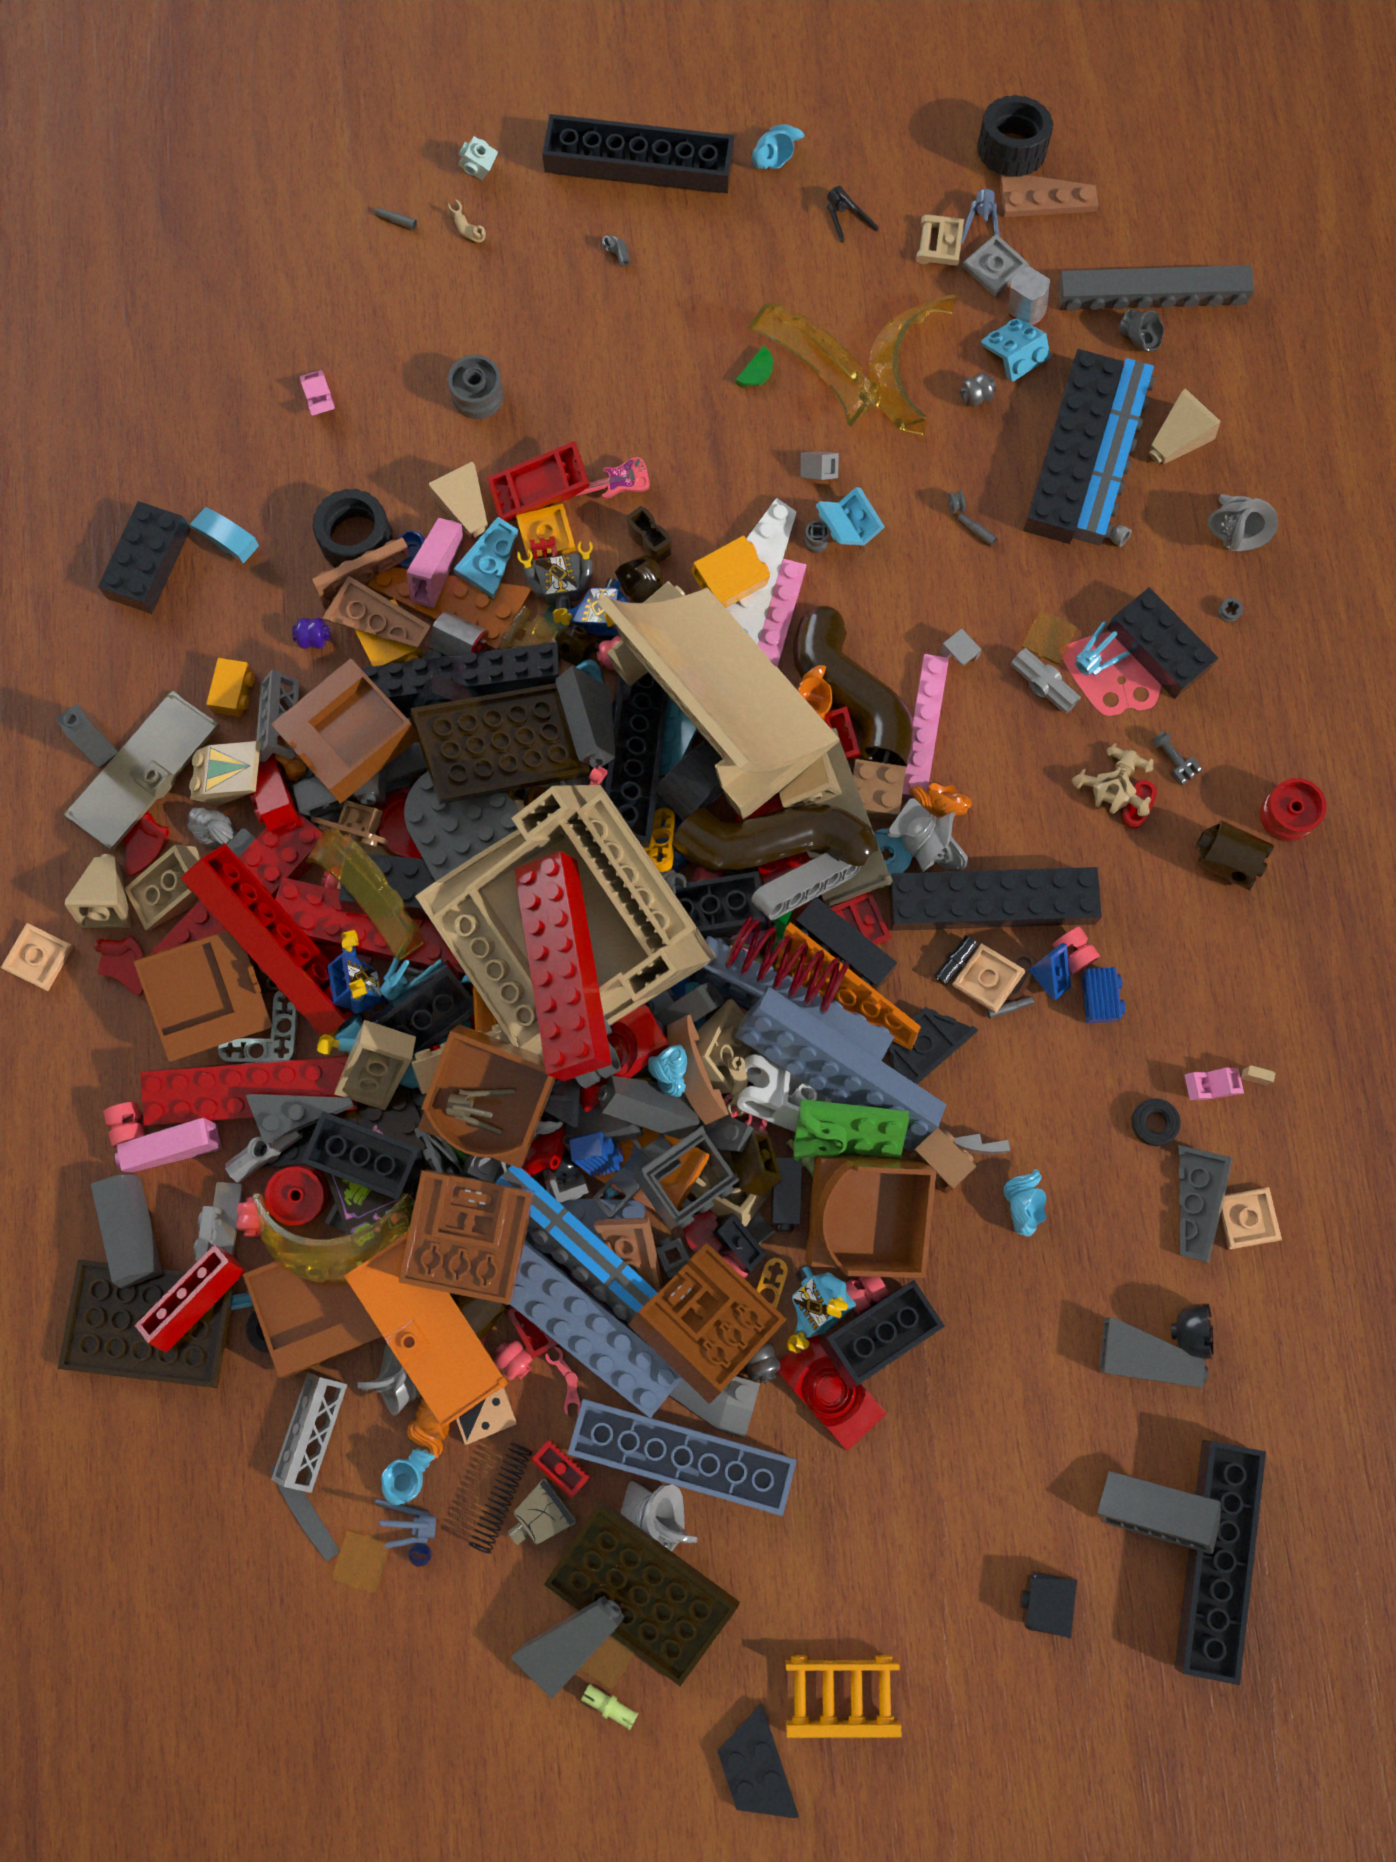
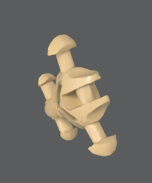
(1115, 786)

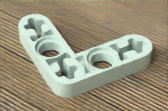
(270, 1045)

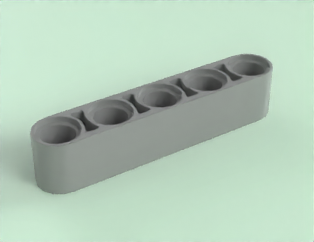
(802, 885)

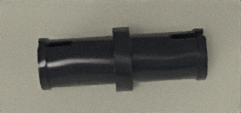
(955, 960)

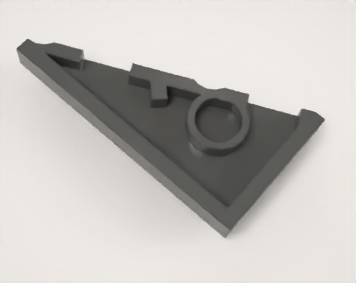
(285, 1114)

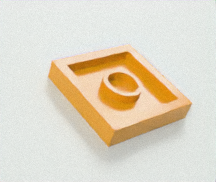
(544, 524)

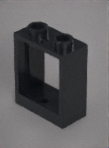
(787, 1196)

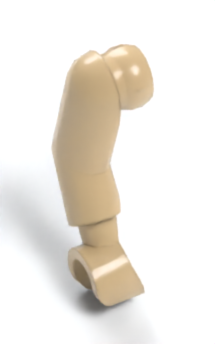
(467, 230)
(739, 1078)

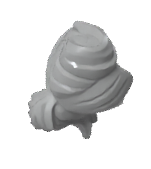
(211, 827)

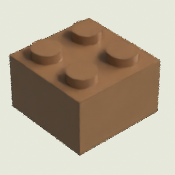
(880, 788)
(946, 1158)

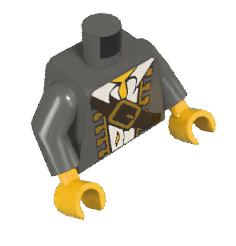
(559, 577)

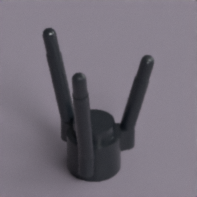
(840, 202)

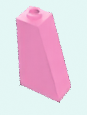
(433, 562)
(169, 1146)

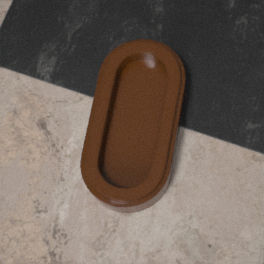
(1025, 961)

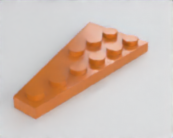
(460, 599)
(853, 992)

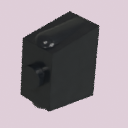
(1049, 1603)

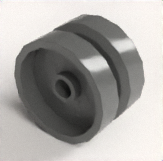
(476, 386)

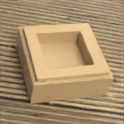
(1258, 1075)

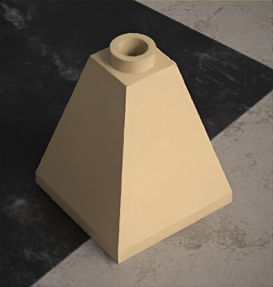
(1184, 429)
(461, 499)
(100, 896)

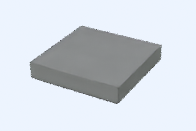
(994, 265)

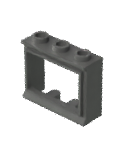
(660, 1200)

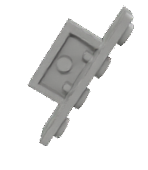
(219, 1222)

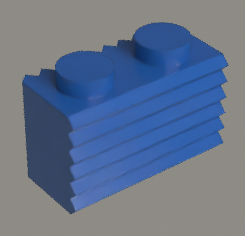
(1101, 995)
(596, 1153)

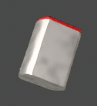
(1029, 296)
(457, 636)

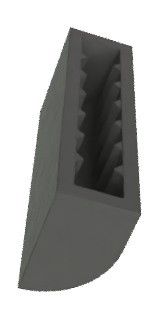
(126, 1230)
(1160, 1512)

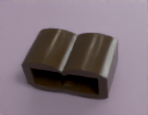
(648, 534)

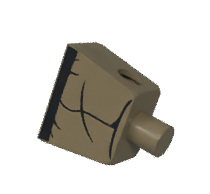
(541, 1515)

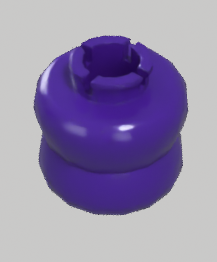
(311, 633)

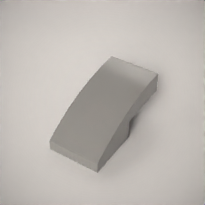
(974, 1145)

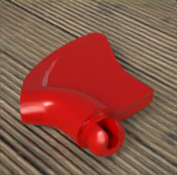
(144, 844)
(118, 961)
(545, 1152)

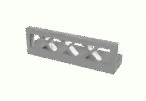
(270, 710)
(300, 1432)

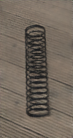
(502, 1497)

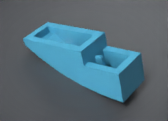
(225, 534)

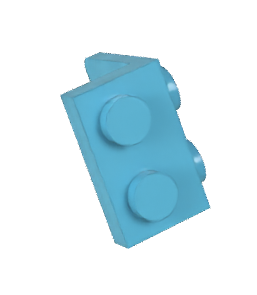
(1020, 347)
(852, 519)

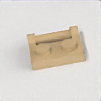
(947, 242)

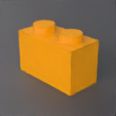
(230, 687)

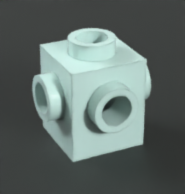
(477, 157)

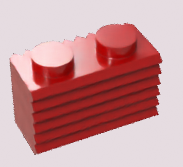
(561, 1468)

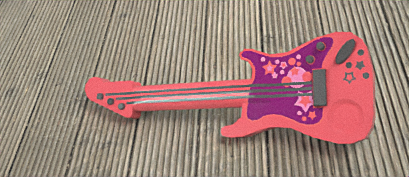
(629, 477)

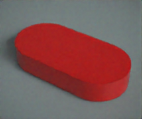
(1129, 813)

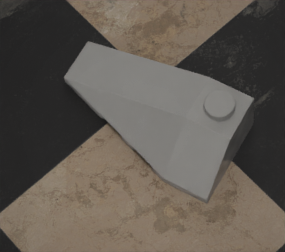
(728, 1411)

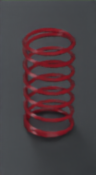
(833, 984)

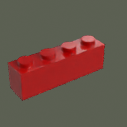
(272, 795)
(189, 1298)

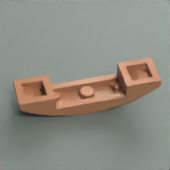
(699, 1091)

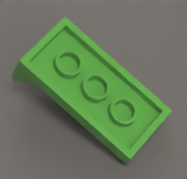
(848, 1130)

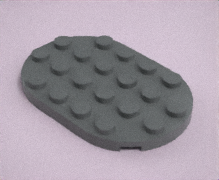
(455, 830)

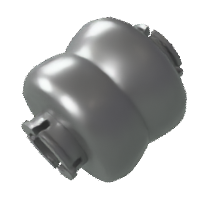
(977, 389)
(763, 1365)

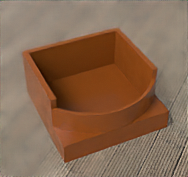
(486, 1063)
(871, 1215)

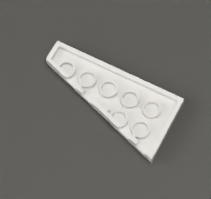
(770, 541)

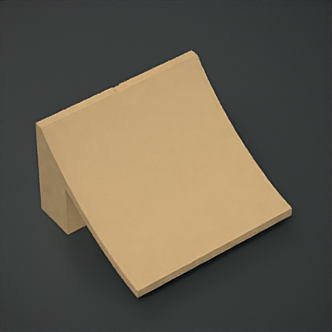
(724, 689)
(633, 917)

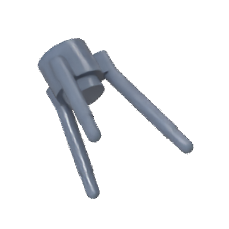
(984, 206)
(422, 1526)

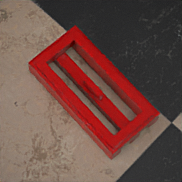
(543, 546)

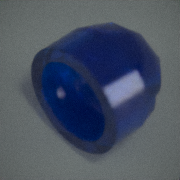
(420, 1548)

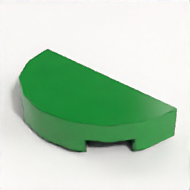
(758, 369)

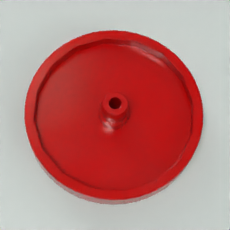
(394, 829)

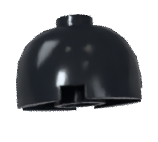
(1194, 1330)

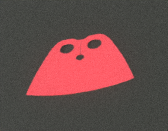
(1106, 680)

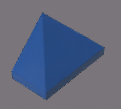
(1053, 972)

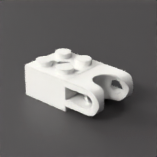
(775, 1093)

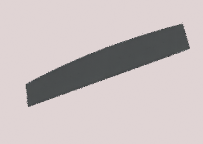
(309, 1521)

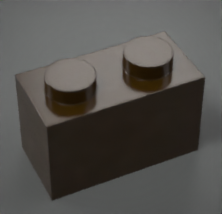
(757, 1164)

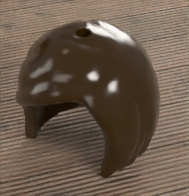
(640, 578)

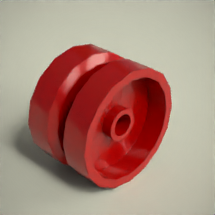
(1293, 809)
(282, 1198)

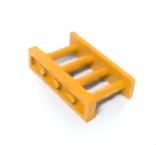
(828, 1725)

